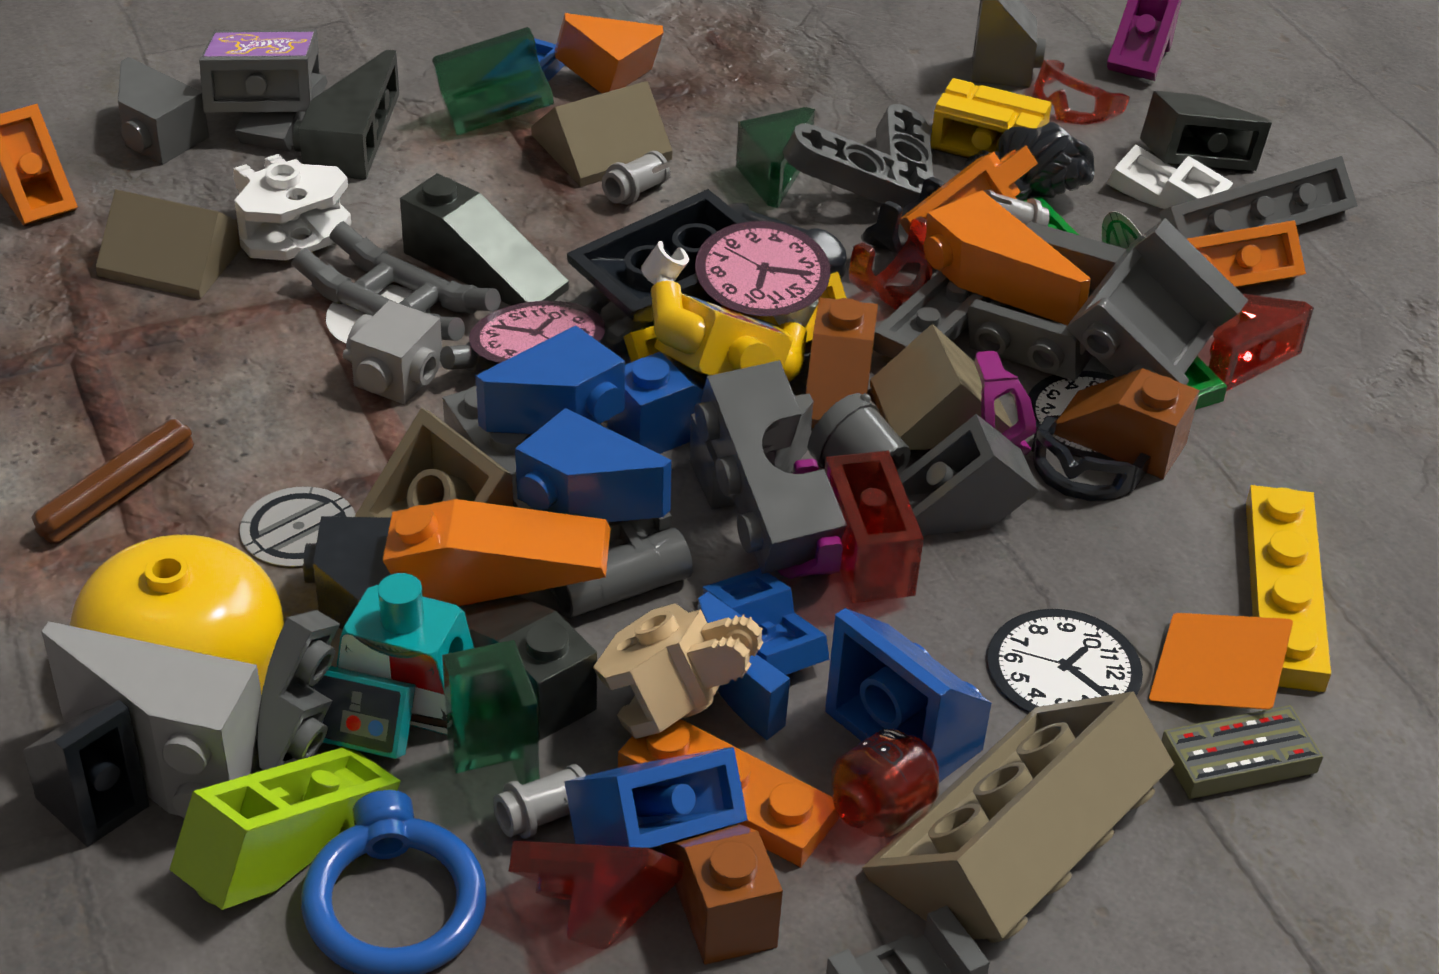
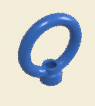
(385, 830)

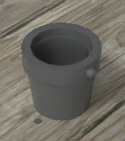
(856, 428)

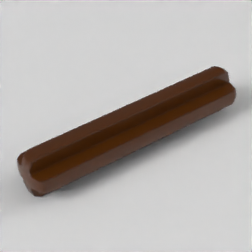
(112, 481)

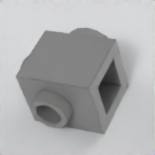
(394, 351)

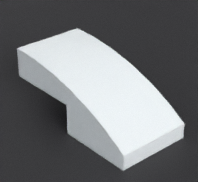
(1162, 185)

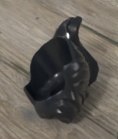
(1060, 158)

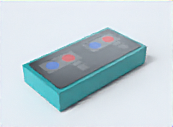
(367, 711)

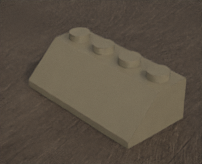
(1025, 814)

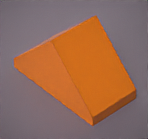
(606, 50)

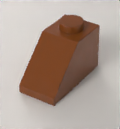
(840, 352)
(1132, 417)
(728, 892)

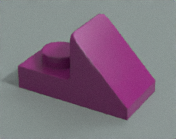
(1144, 37)

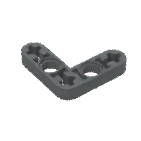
(883, 175)

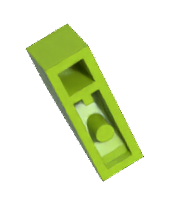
(270, 824)

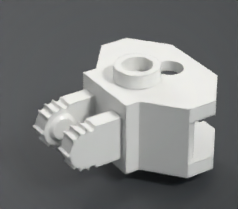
(286, 205)

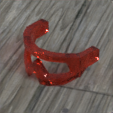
(1105, 102)
(913, 252)

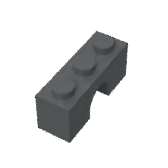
(778, 511)

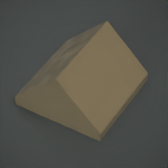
(603, 130)
(166, 244)
(930, 391)
(435, 467)

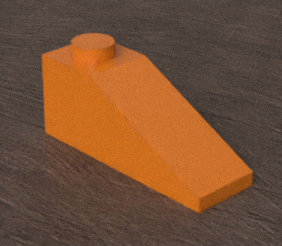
(1003, 259)
(493, 551)

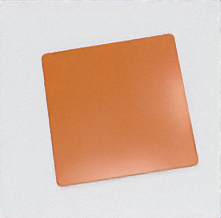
(1222, 660)

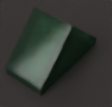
(761, 152)

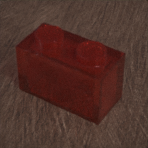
(881, 532)

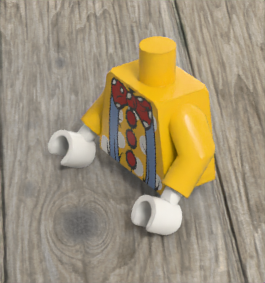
(714, 336)

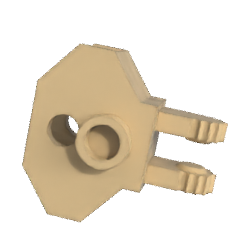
(675, 664)

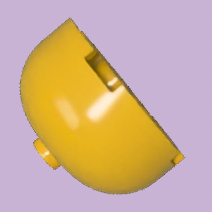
(185, 597)

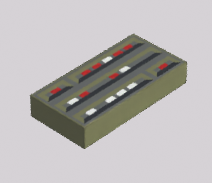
(1241, 751)

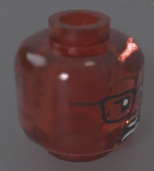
(885, 783)

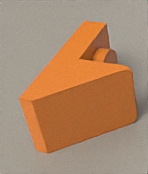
(30, 168)

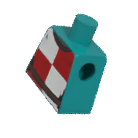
(403, 639)

